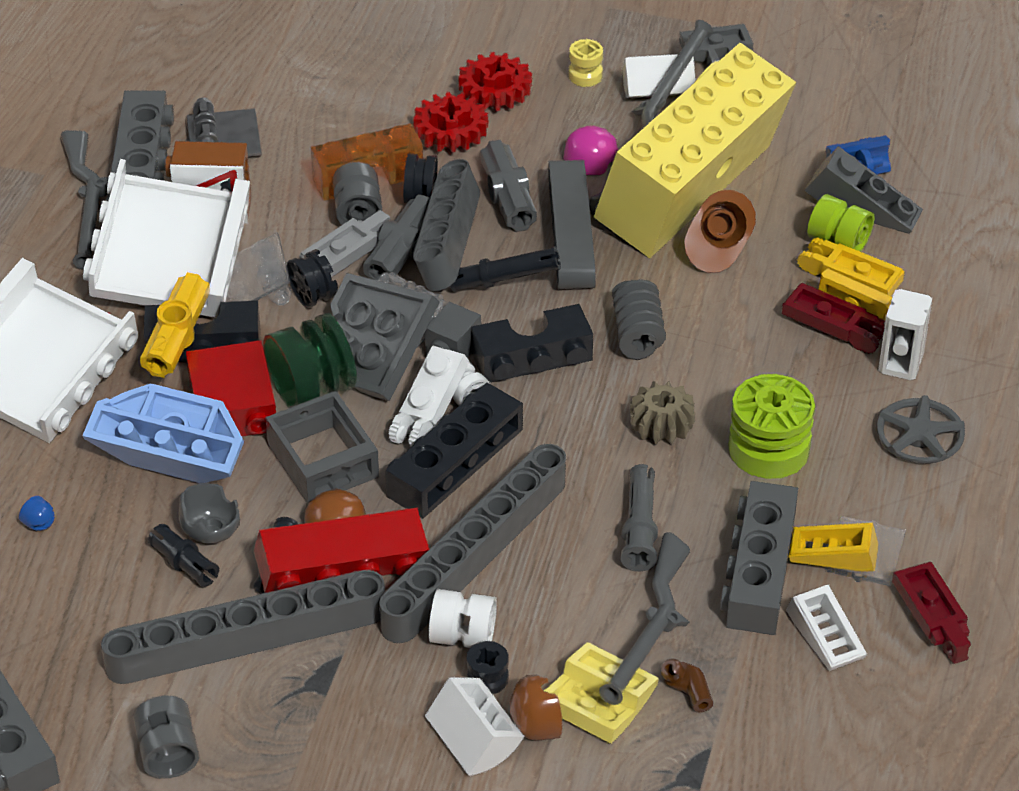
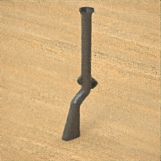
(649, 108)
(76, 149)
(666, 618)

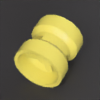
(585, 57)

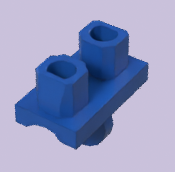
(869, 152)

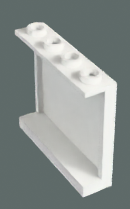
(160, 233)
(53, 351)

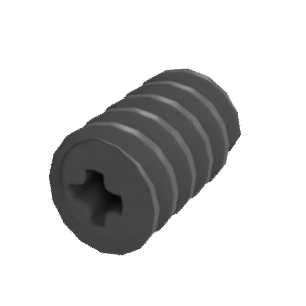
(638, 318)

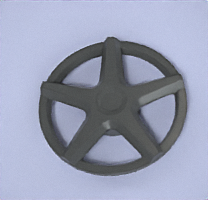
(921, 430)

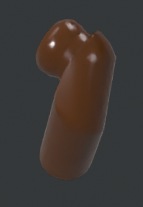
(688, 680)

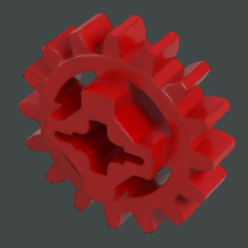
(495, 80)
(450, 122)

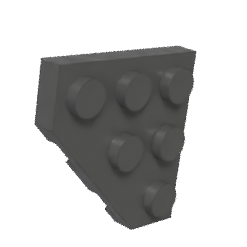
(382, 329)

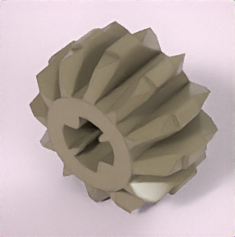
(662, 412)

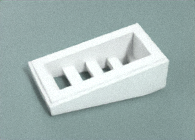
(825, 601)

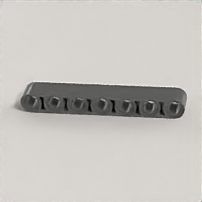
(473, 541)
(242, 627)

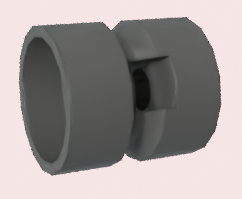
(356, 192)
(166, 736)

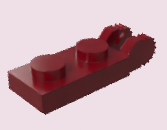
(835, 317)

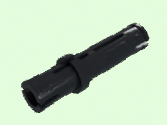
(490, 272)

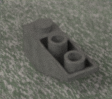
(857, 185)

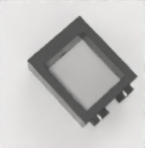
(338, 471)

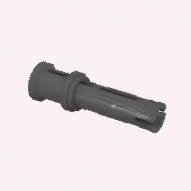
(640, 528)

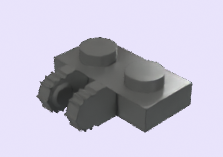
(719, 42)

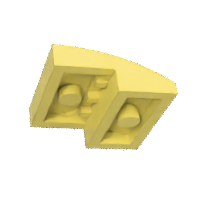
(580, 696)

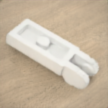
(429, 395)

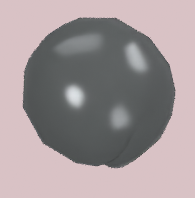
(207, 513)

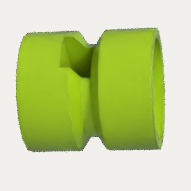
(838, 223)

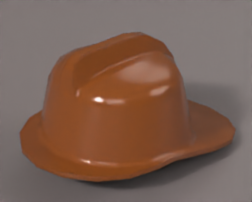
(719, 231)

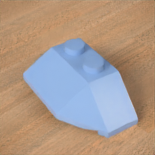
(167, 432)

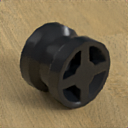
(479, 660)

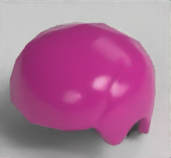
(593, 146)

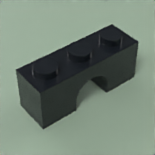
(235, 324)
(507, 354)

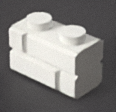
(905, 334)

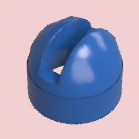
(37, 514)

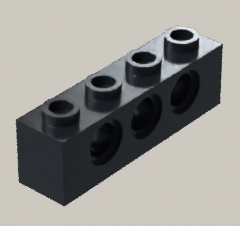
(454, 449)

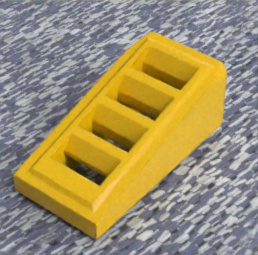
(856, 553)

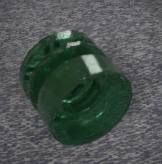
(310, 360)

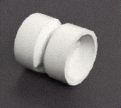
(448, 618)

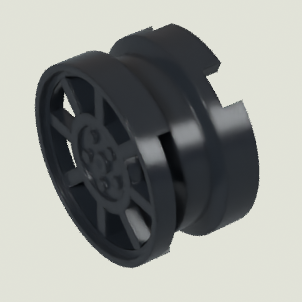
(419, 176)
(311, 278)

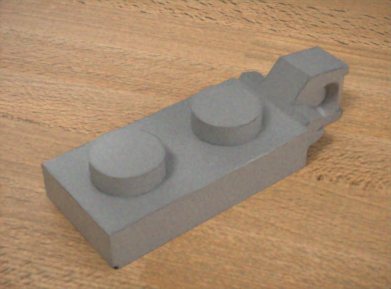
(349, 241)

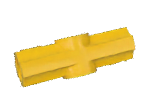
(175, 325)

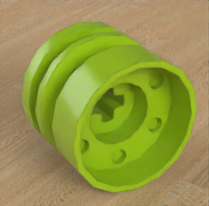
(771, 426)

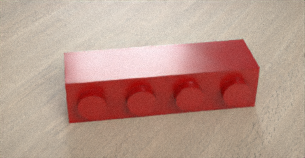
(341, 546)

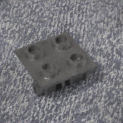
(224, 126)

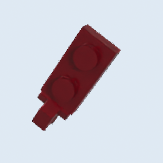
(934, 609)

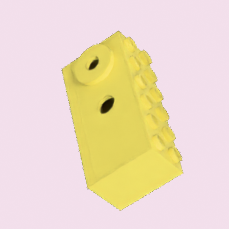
(693, 149)

